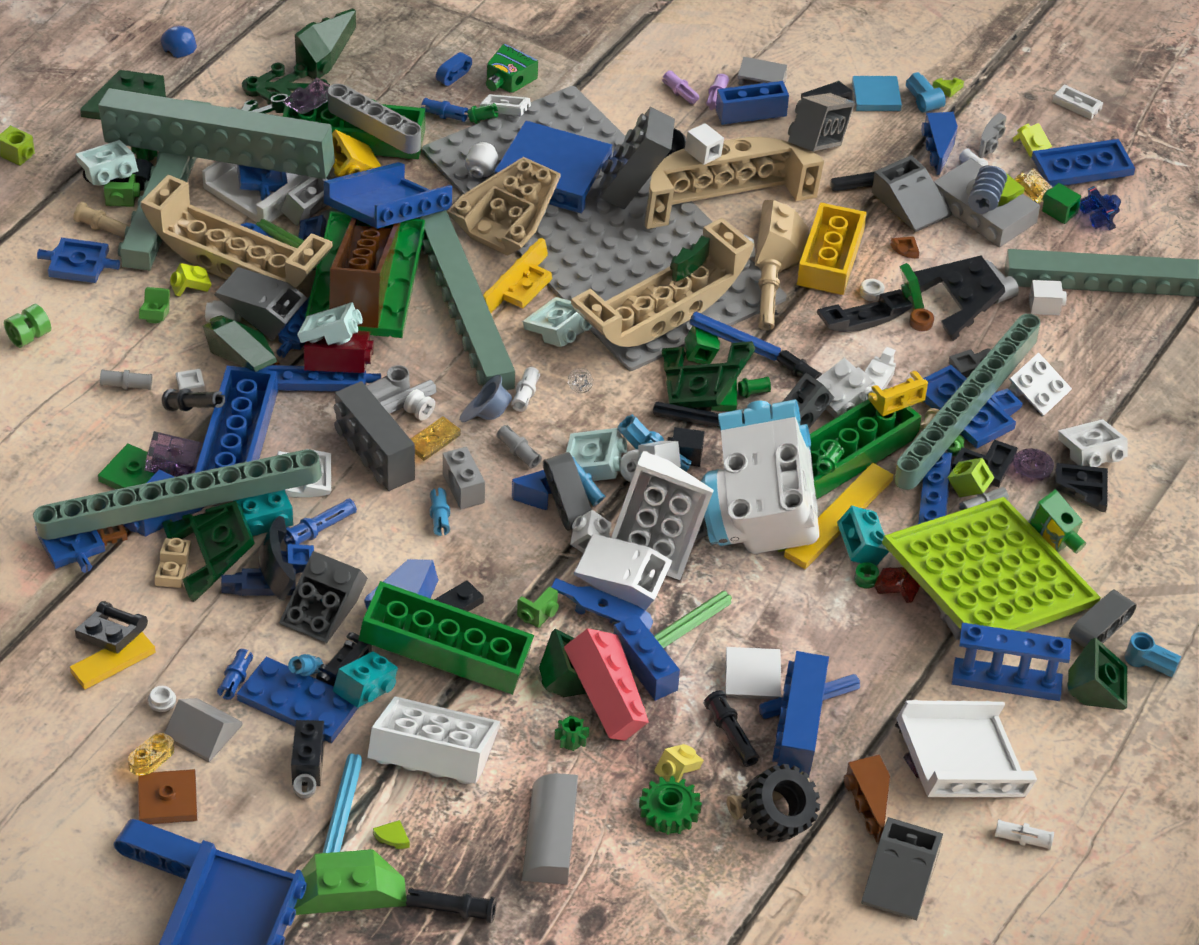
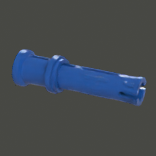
(311, 526)

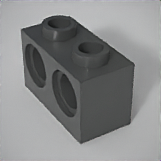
(811, 399)

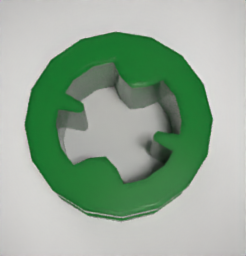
(866, 568)

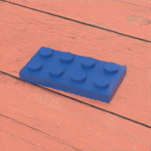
(1083, 162)
(989, 421)
(295, 697)

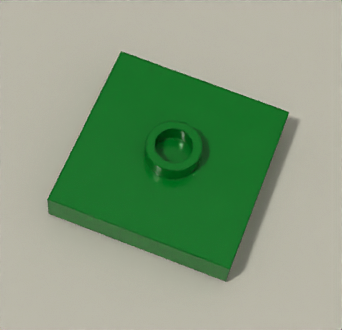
(126, 469)

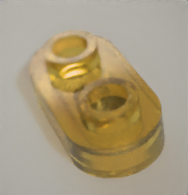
(151, 754)

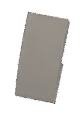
(991, 133)

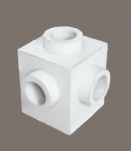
(586, 526)

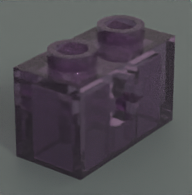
(172, 455)

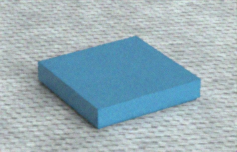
(876, 93)

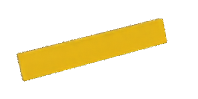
(858, 494)

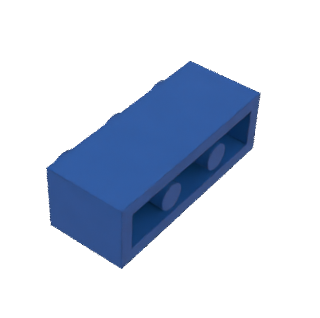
(752, 102)
(647, 658)

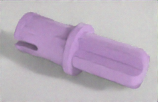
(721, 81)
(680, 87)

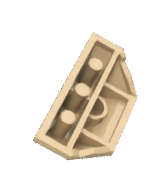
(781, 235)

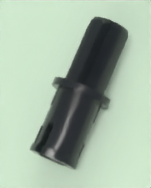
(797, 366)

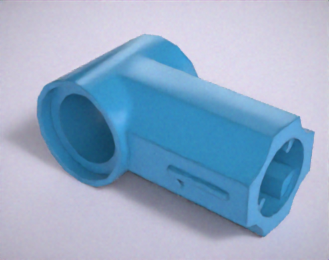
(926, 96)
(635, 431)
(1144, 651)

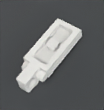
(882, 369)

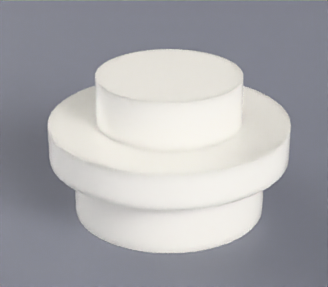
(161, 699)

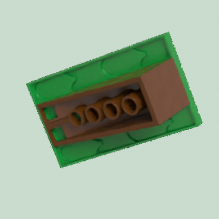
(371, 270)

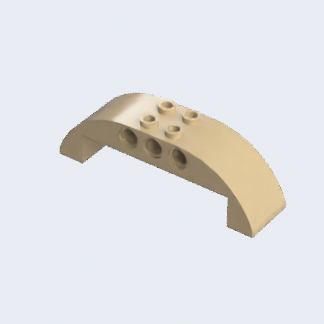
(743, 167)
(222, 244)
(663, 304)

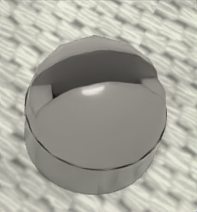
(297, 786)

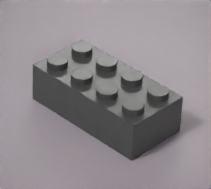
(820, 121)
(636, 157)
(374, 436)

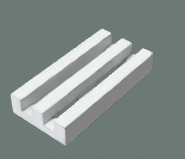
(1077, 102)
(508, 104)

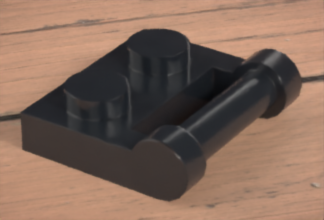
(109, 634)

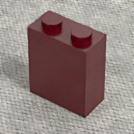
(347, 357)

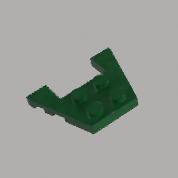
(128, 81)
(705, 383)
(221, 538)

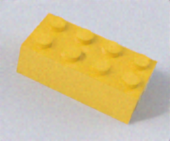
(831, 248)

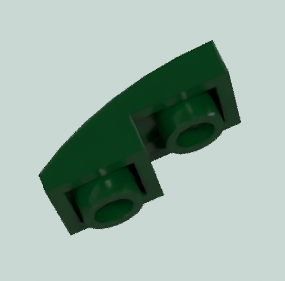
(690, 259)

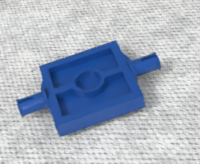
(260, 180)
(78, 260)
(73, 549)

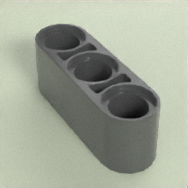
(566, 488)
(1103, 619)

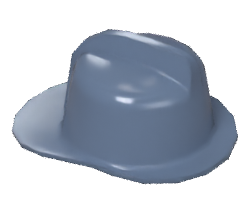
(489, 403)

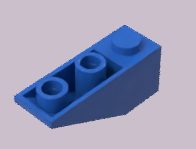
(940, 135)

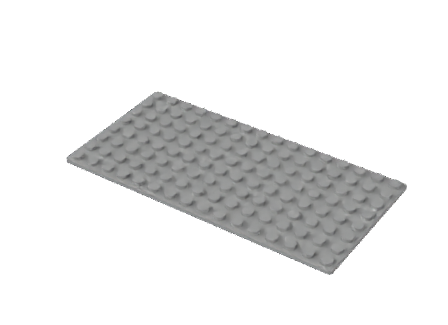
(605, 244)

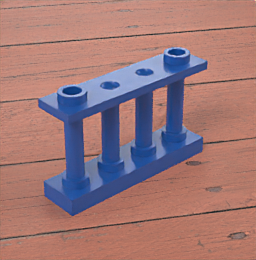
(1006, 678)

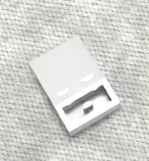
(623, 569)

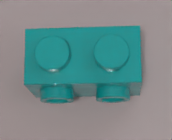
(265, 510)
(862, 535)
(365, 679)

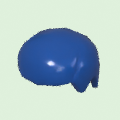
(179, 41)

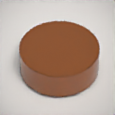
(921, 319)

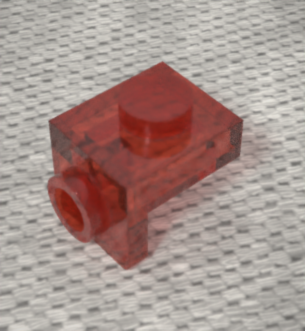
(897, 581)

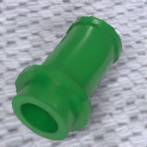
(485, 112)
(754, 386)
(827, 462)

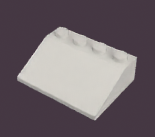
(663, 510)
(432, 740)

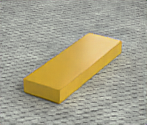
(107, 663)

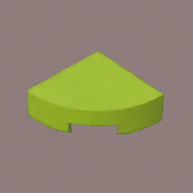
(949, 87)
(392, 834)

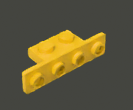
(522, 280)

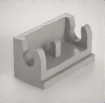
(761, 71)

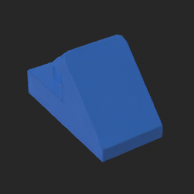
(532, 490)

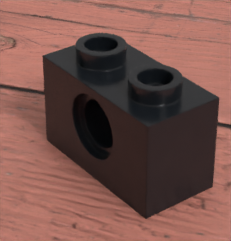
(308, 750)

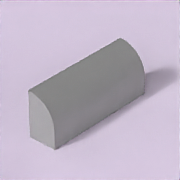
(550, 829)

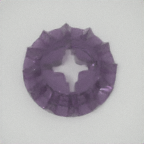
(1042, 461)

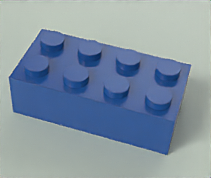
(800, 711)

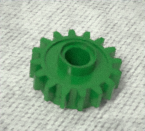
(670, 805)

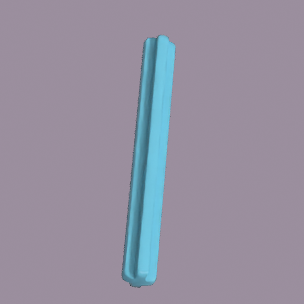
(343, 804)

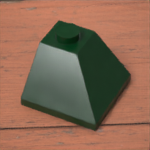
(556, 668)
(1098, 677)

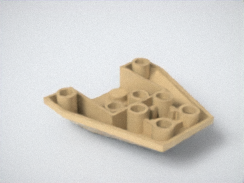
(506, 206)

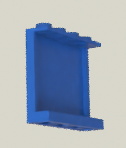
(571, 155)
(384, 196)
(233, 902)

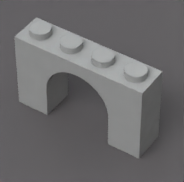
(995, 225)

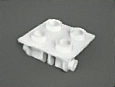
(1039, 384)

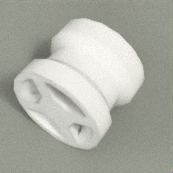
(419, 405)

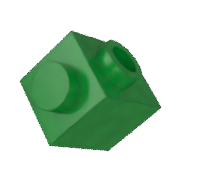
(1061, 203)
(701, 346)

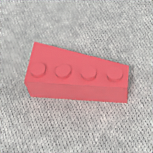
(608, 682)

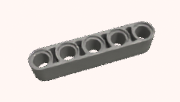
(374, 118)

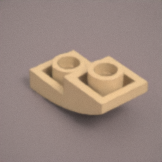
(173, 562)

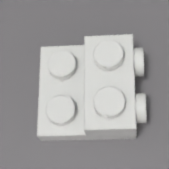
(847, 385)
(1094, 443)

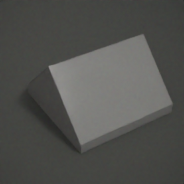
(201, 727)

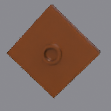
(168, 797)

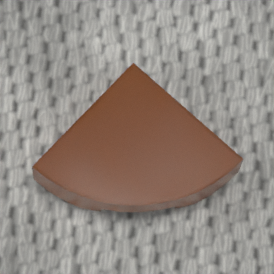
(905, 246)

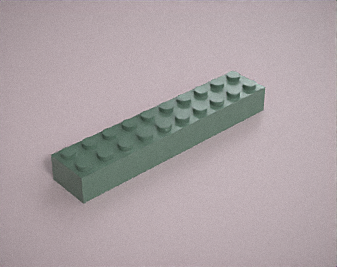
(217, 133)

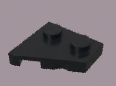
(1083, 484)

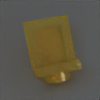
(1034, 184)

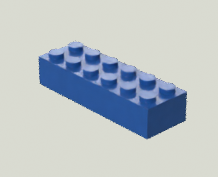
(241, 424)

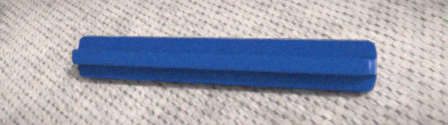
(733, 335)
(832, 689)

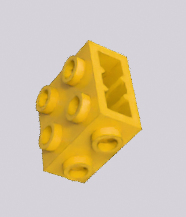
(351, 155)

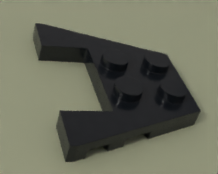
(970, 285)

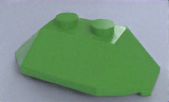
(350, 883)

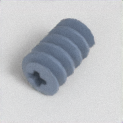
(987, 189)

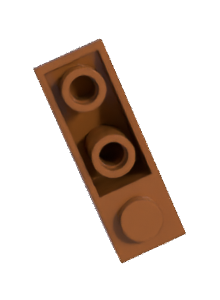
(869, 784)

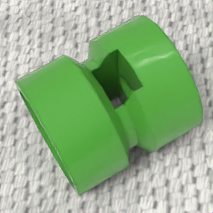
(27, 325)

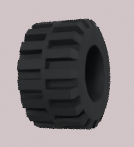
(796, 791)

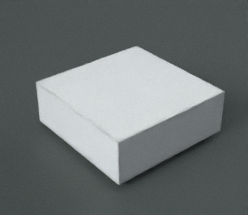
(191, 380)

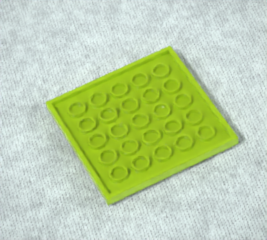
(991, 568)

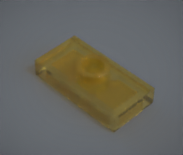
(435, 437)

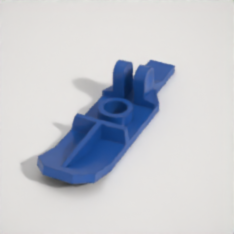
(588, 599)

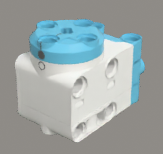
(766, 480)

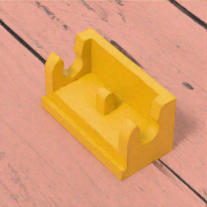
(899, 396)

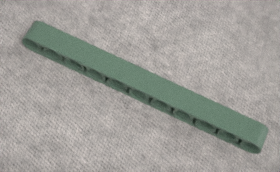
(966, 402)
(177, 494)

